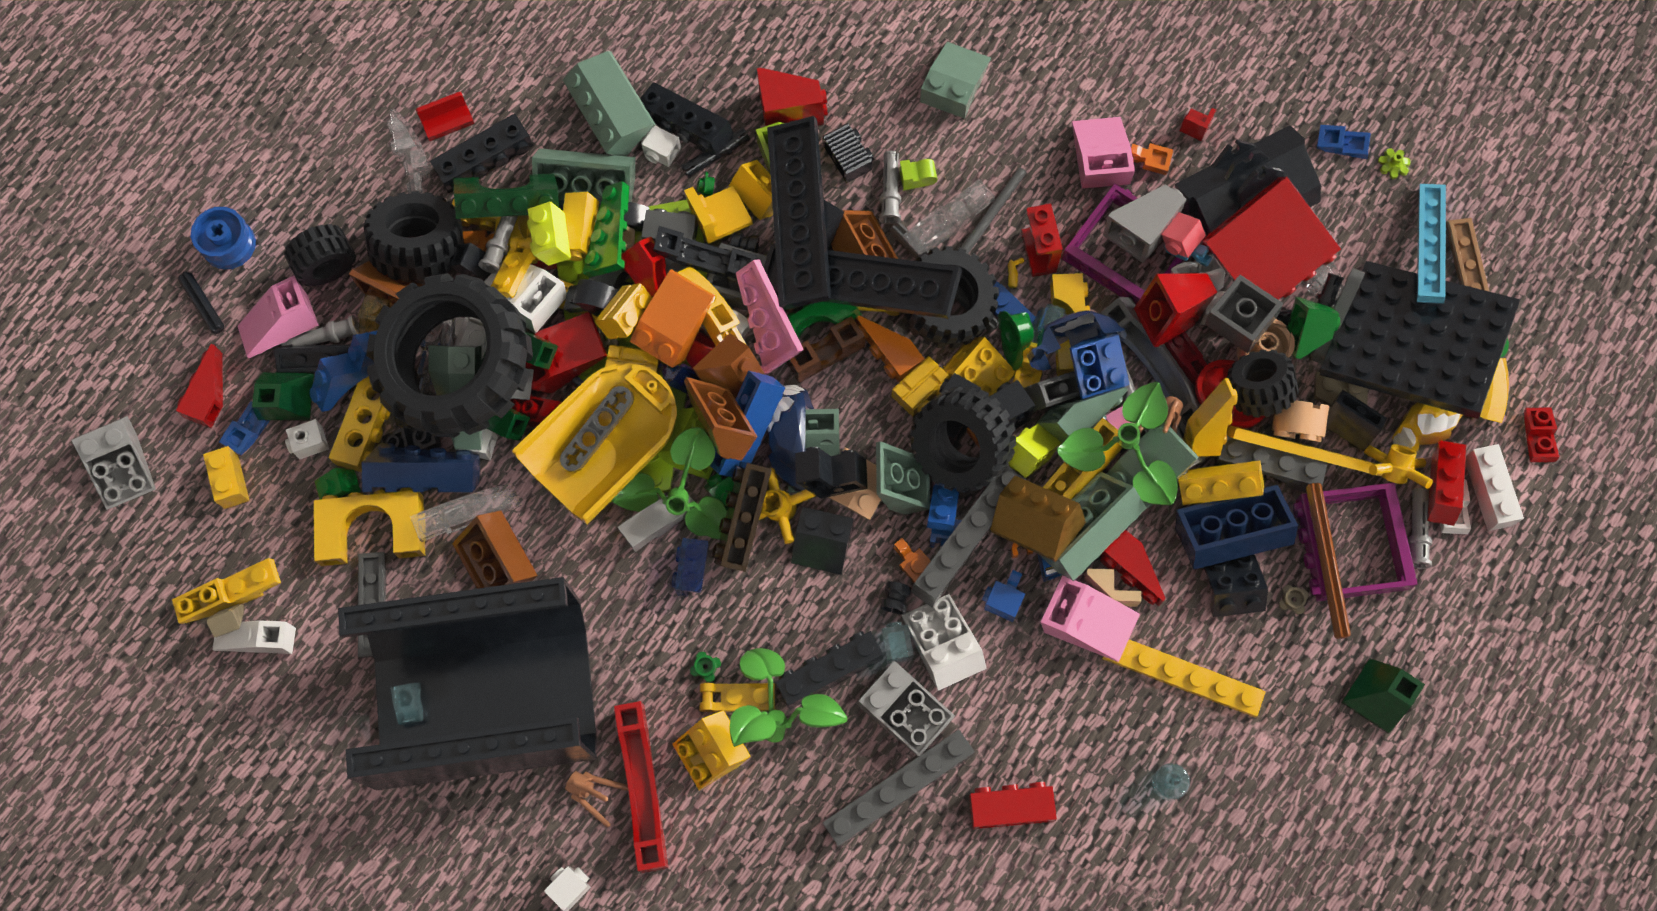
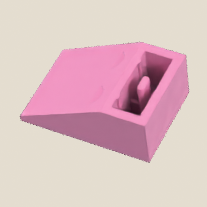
(1103, 152)
(277, 317)
(1089, 619)

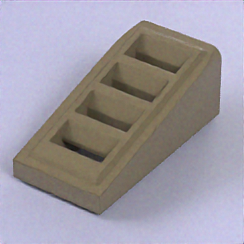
(226, 620)

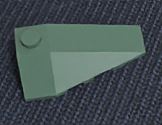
(450, 370)

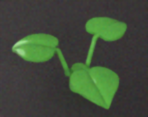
(1142, 407)
(693, 450)
(752, 725)

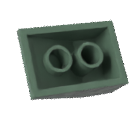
(954, 79)
(1155, 446)
(900, 480)

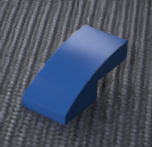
(1338, 141)
(244, 432)

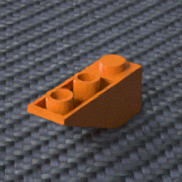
(894, 349)

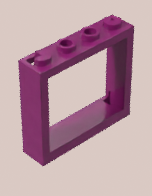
(1093, 267)
(1395, 531)

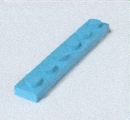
(1431, 243)

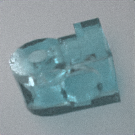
(407, 703)

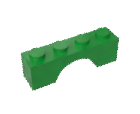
(821, 312)

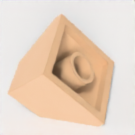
(863, 501)

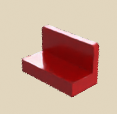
(445, 116)

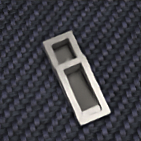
(649, 524)

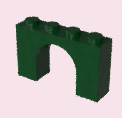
(479, 201)
(513, 422)

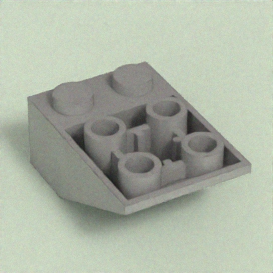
(115, 462)
(905, 709)

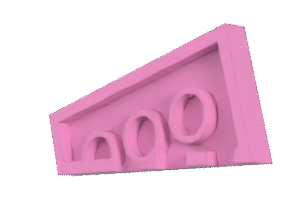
(772, 329)

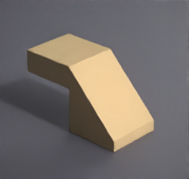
(1103, 581)

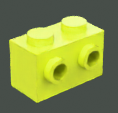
(548, 233)
(1033, 450)

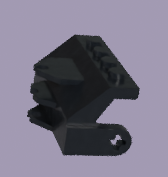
(1244, 172)

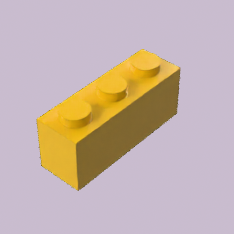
(1222, 483)

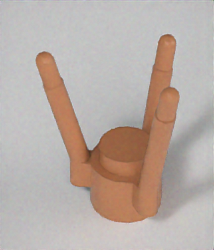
(1174, 409)
(581, 786)

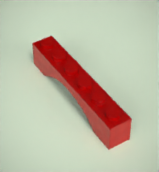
(650, 271)
(642, 787)

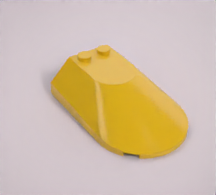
(621, 455)

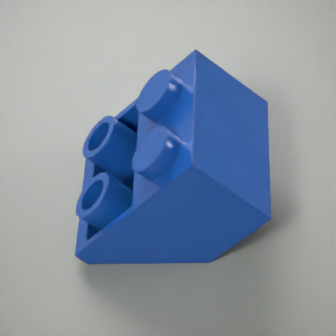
(1099, 365)

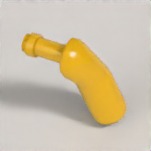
(1013, 273)

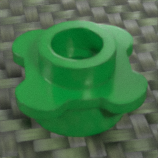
(705, 185)
(704, 659)

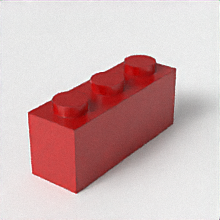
(1448, 477)
(1012, 806)

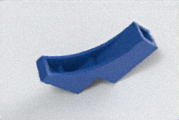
(340, 373)

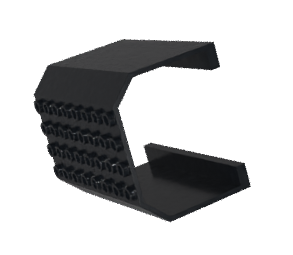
(497, 681)

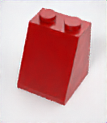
(790, 97)
(1173, 304)

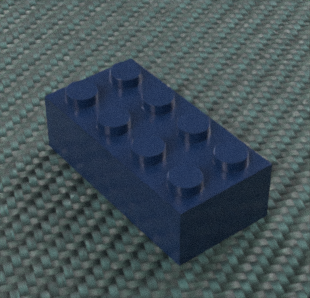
(1235, 527)

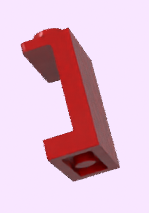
(1042, 240)

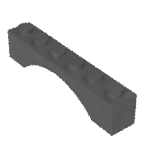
(1156, 359)
(961, 542)
(898, 788)

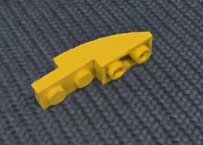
(720, 318)
(226, 592)

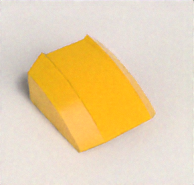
(1497, 397)

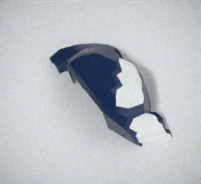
(1076, 327)
(788, 433)

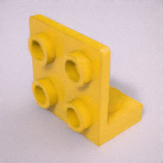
(719, 213)
(980, 365)

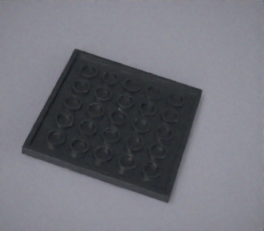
(1421, 349)

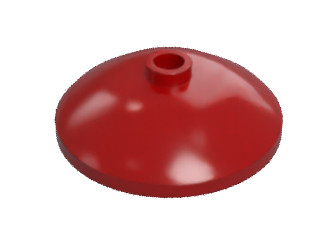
(1208, 381)

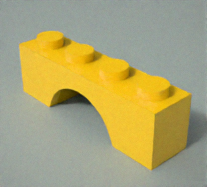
(1068, 293)

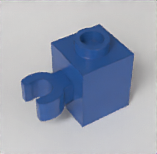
(1004, 599)

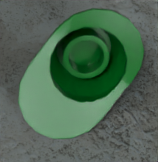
(1015, 336)

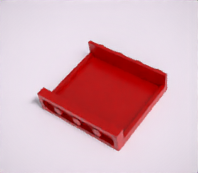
(1273, 240)

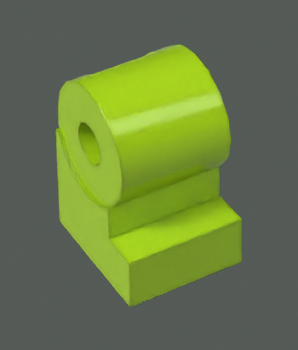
(917, 173)

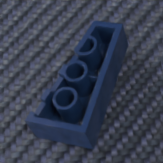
(420, 469)

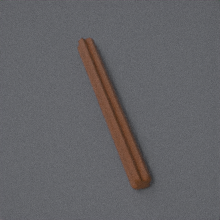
(1328, 561)

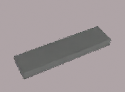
(370, 589)

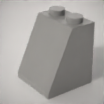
(1141, 222)

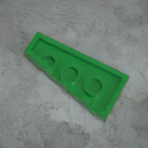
(606, 239)

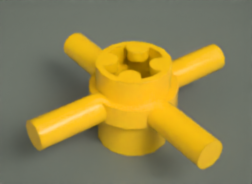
(1398, 465)
(782, 506)

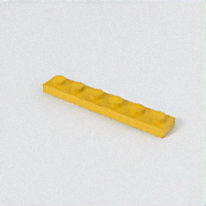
(1191, 678)

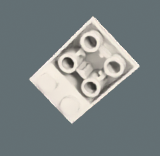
(536, 296)
(945, 642)

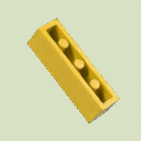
(1070, 481)

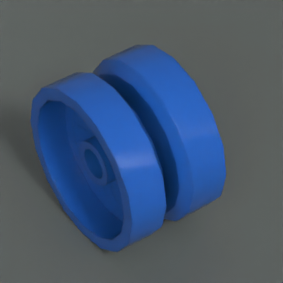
(223, 238)

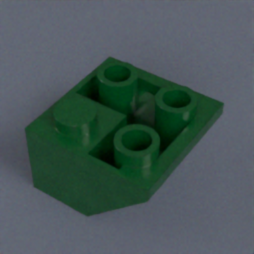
(283, 396)
(1382, 694)

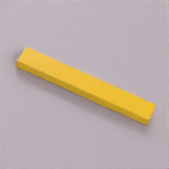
(1299, 449)

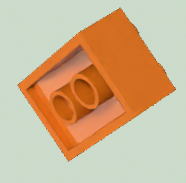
(672, 319)

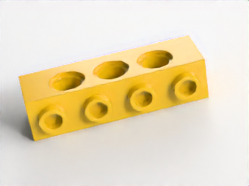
(352, 428)

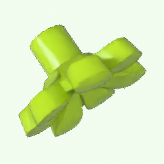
(1394, 163)

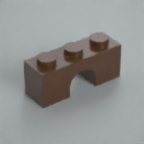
(840, 343)

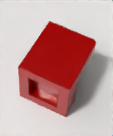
(1197, 123)

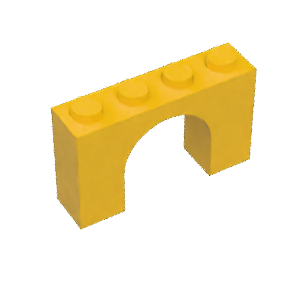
(580, 215)
(335, 515)

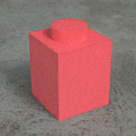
(1183, 235)

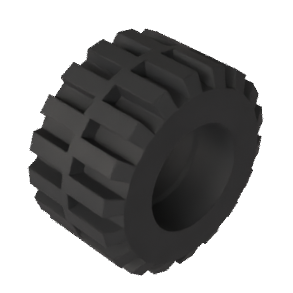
(320, 255)
(1263, 383)

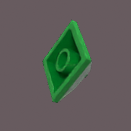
(1311, 325)

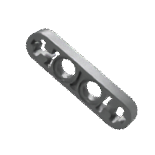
(1342, 307)
(600, 432)

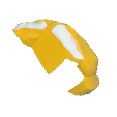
(1425, 426)

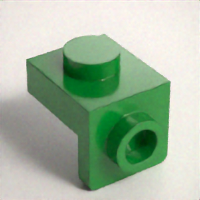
(337, 483)
(719, 486)

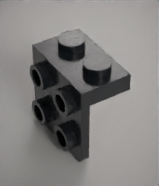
(1237, 587)

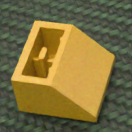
(709, 750)

